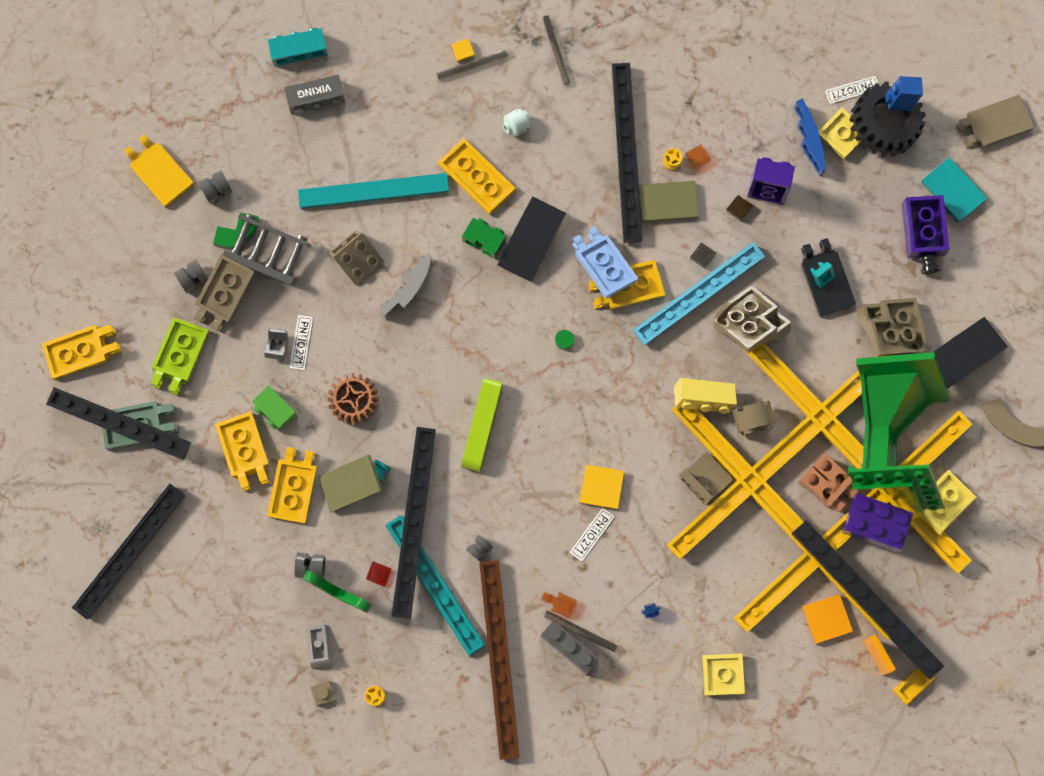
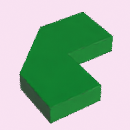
(227, 237)

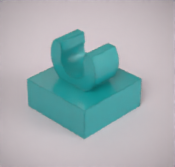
(823, 274)

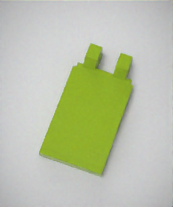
(178, 354)

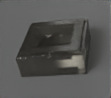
(703, 255)

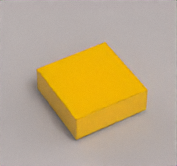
(462, 50)

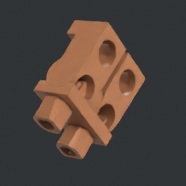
(828, 482)

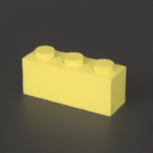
(705, 395)

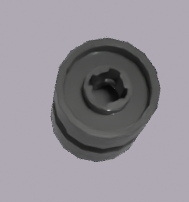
(215, 187)
(191, 276)
(316, 563)

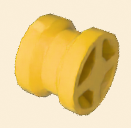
(674, 155)
(372, 694)

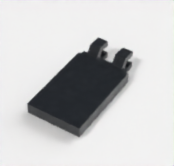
(835, 294)

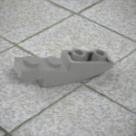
(413, 282)

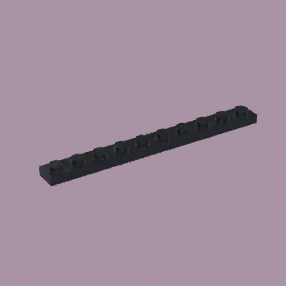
(626, 153)
(413, 523)
(867, 600)

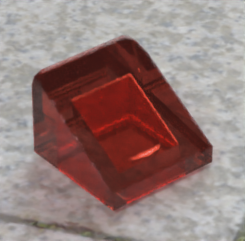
(378, 574)

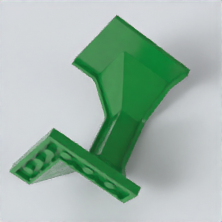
(893, 396)

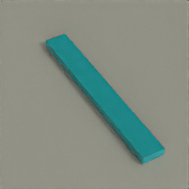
(373, 190)
(441, 595)

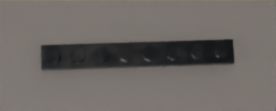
(119, 423)
(128, 551)

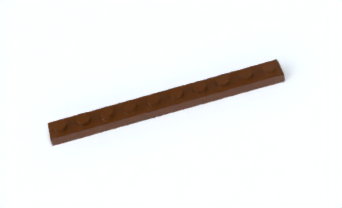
(499, 660)

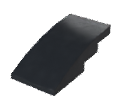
(531, 238)
(968, 351)

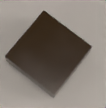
(739, 208)

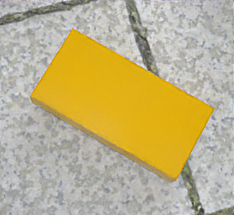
(912, 686)

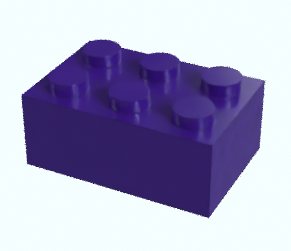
(771, 180)
(925, 226)
(877, 523)

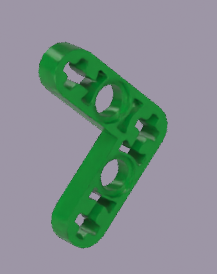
(336, 592)

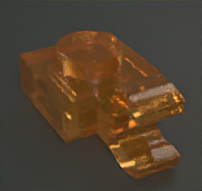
(561, 604)

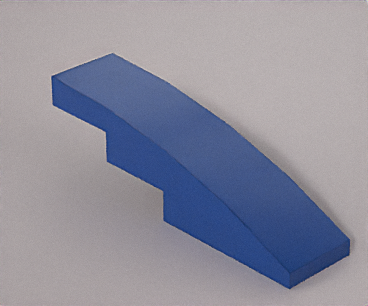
(811, 143)

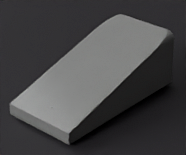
(318, 646)

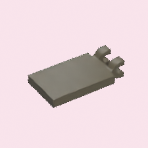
(996, 122)
(223, 292)

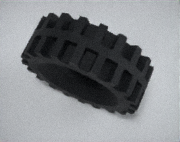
(873, 135)

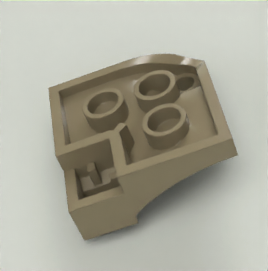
(751, 320)
(893, 326)

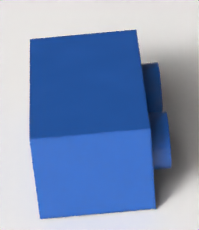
(904, 93)

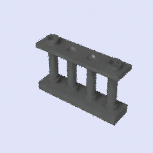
(269, 268)

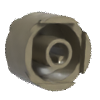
(754, 417)

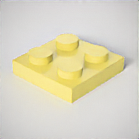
(838, 135)
(723, 674)

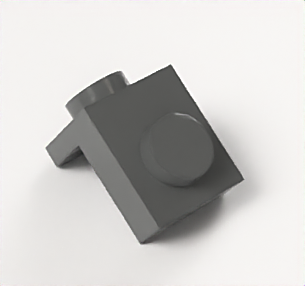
(276, 344)

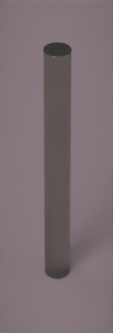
(556, 50)
(473, 64)
(580, 631)

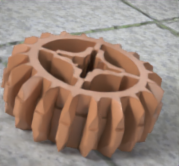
(347, 383)

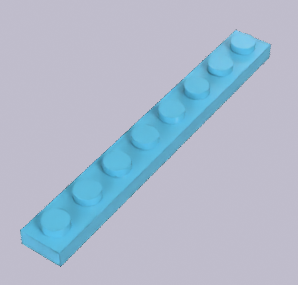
(698, 294)

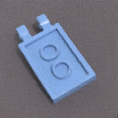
(604, 263)

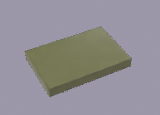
(668, 201)
(350, 483)

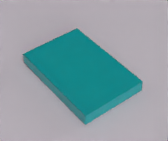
(959, 192)

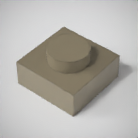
(323, 693)

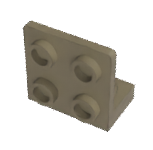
(356, 257)
(705, 478)

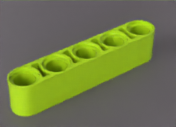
(481, 424)

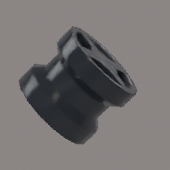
(929, 264)

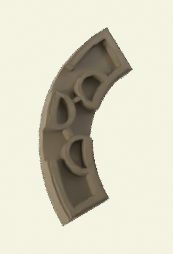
(1010, 427)

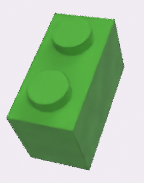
(274, 408)

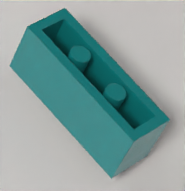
(297, 47)

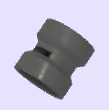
(478, 550)

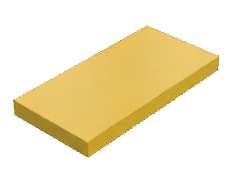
(477, 176)

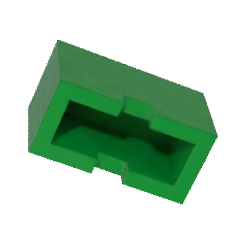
(484, 236)

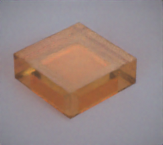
(697, 157)

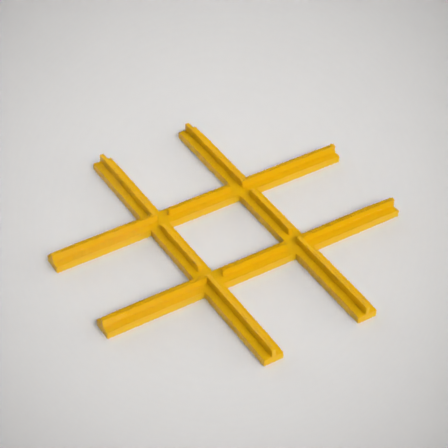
(752, 481)

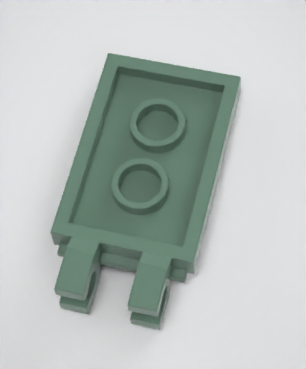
(147, 413)

